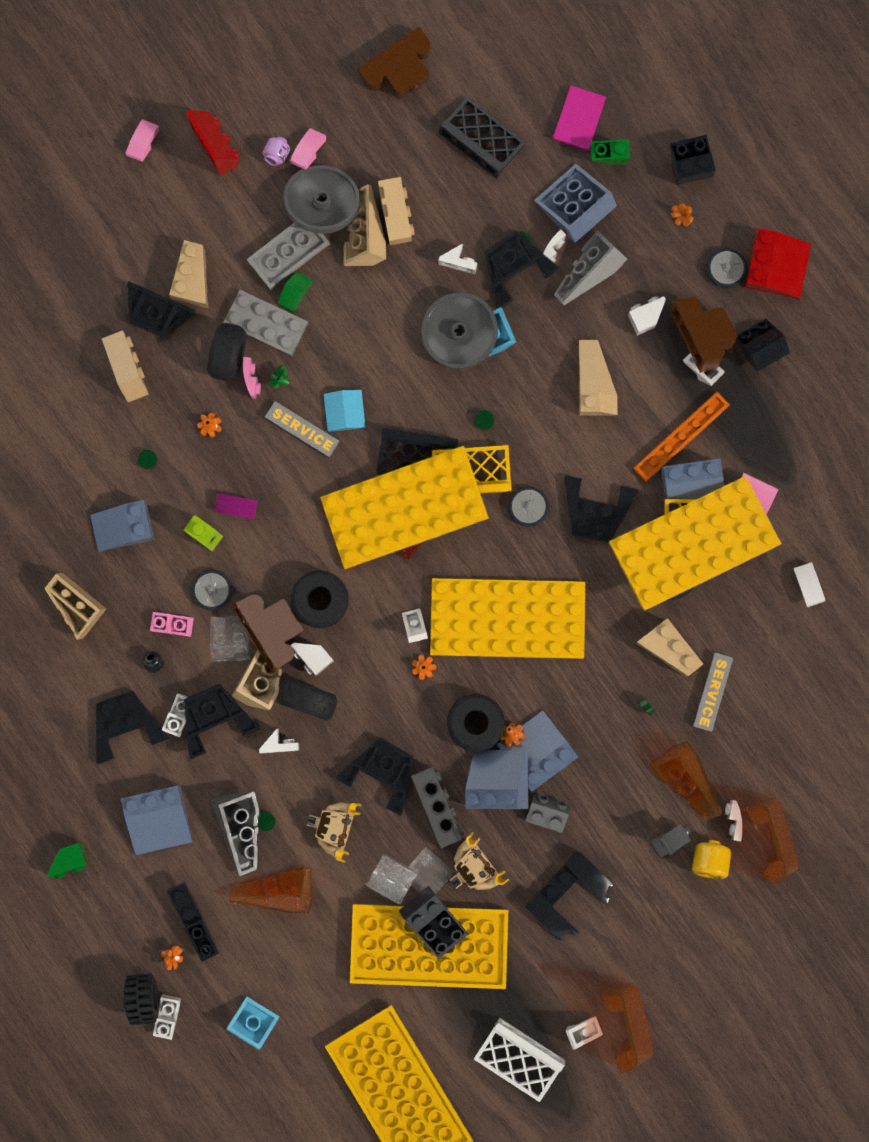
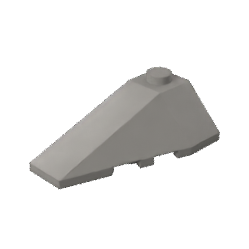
(596, 264)

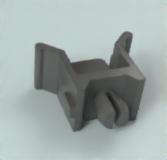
(671, 840)

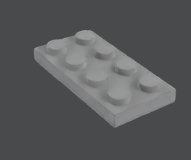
(286, 254)
(266, 322)

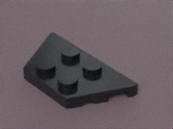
(155, 312)

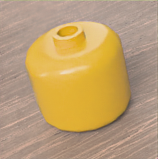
(711, 860)

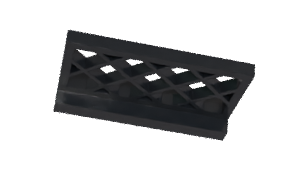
(474, 150)
(414, 439)

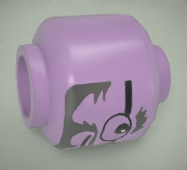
(276, 151)

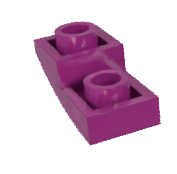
(236, 506)

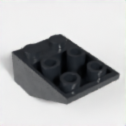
(433, 922)

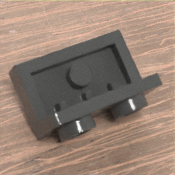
(548, 812)

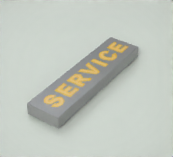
(302, 429)
(713, 692)

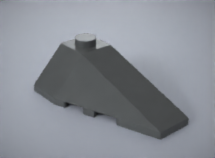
(238, 822)

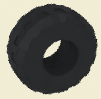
(226, 352)
(302, 591)
(307, 699)
(482, 741)

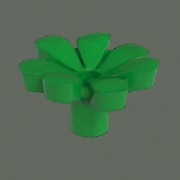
(278, 377)

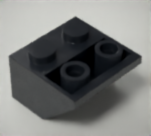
(691, 160)
(762, 344)

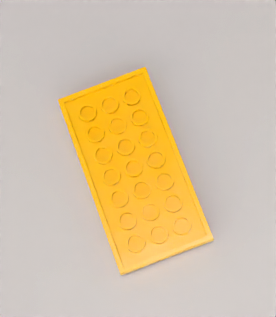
(404, 507)
(694, 543)
(507, 618)
(392, 954)
(395, 1083)

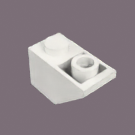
(645, 317)
(314, 656)

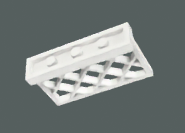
(531, 1048)

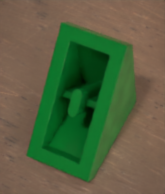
(294, 291)

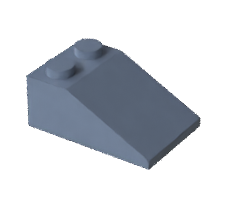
(122, 526)

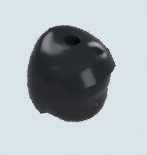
(153, 662)

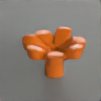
(682, 214)
(211, 427)
(423, 662)
(512, 734)
(172, 957)

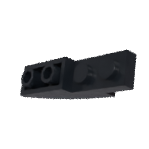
(193, 921)

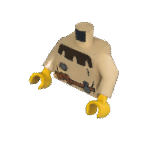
(334, 827)
(475, 867)

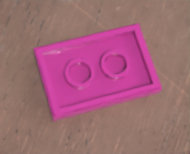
(579, 118)

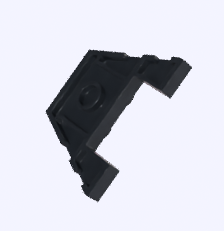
(509, 259)
(593, 518)
(209, 710)
(122, 716)
(386, 764)

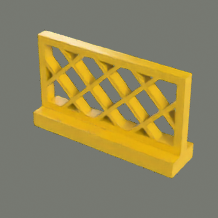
(489, 486)

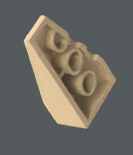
(258, 684)

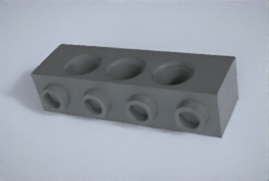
(444, 837)

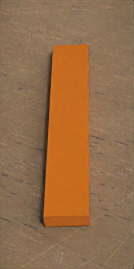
(681, 436)

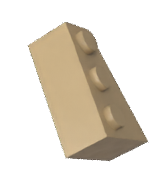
(396, 211)
(190, 276)
(125, 365)
(75, 604)
(671, 648)

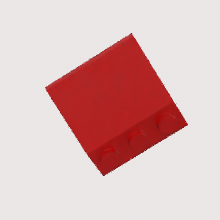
(213, 140)
(777, 264)

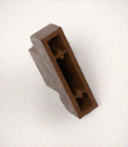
(399, 65)
(704, 332)
(269, 629)

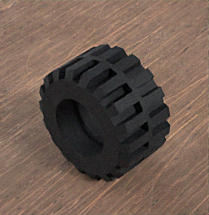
(141, 999)

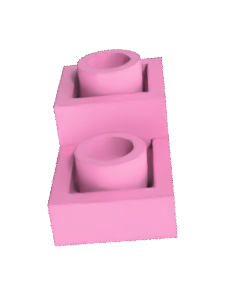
(141, 140)
(306, 150)
(251, 382)
(171, 624)

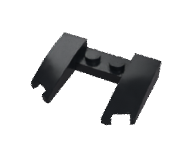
(542, 903)

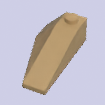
(366, 237)
(596, 387)

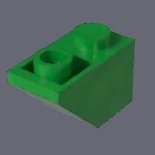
(610, 152)
(68, 859)

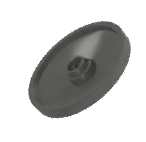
(321, 199)
(459, 330)

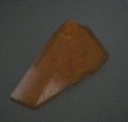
(685, 773)
(282, 893)

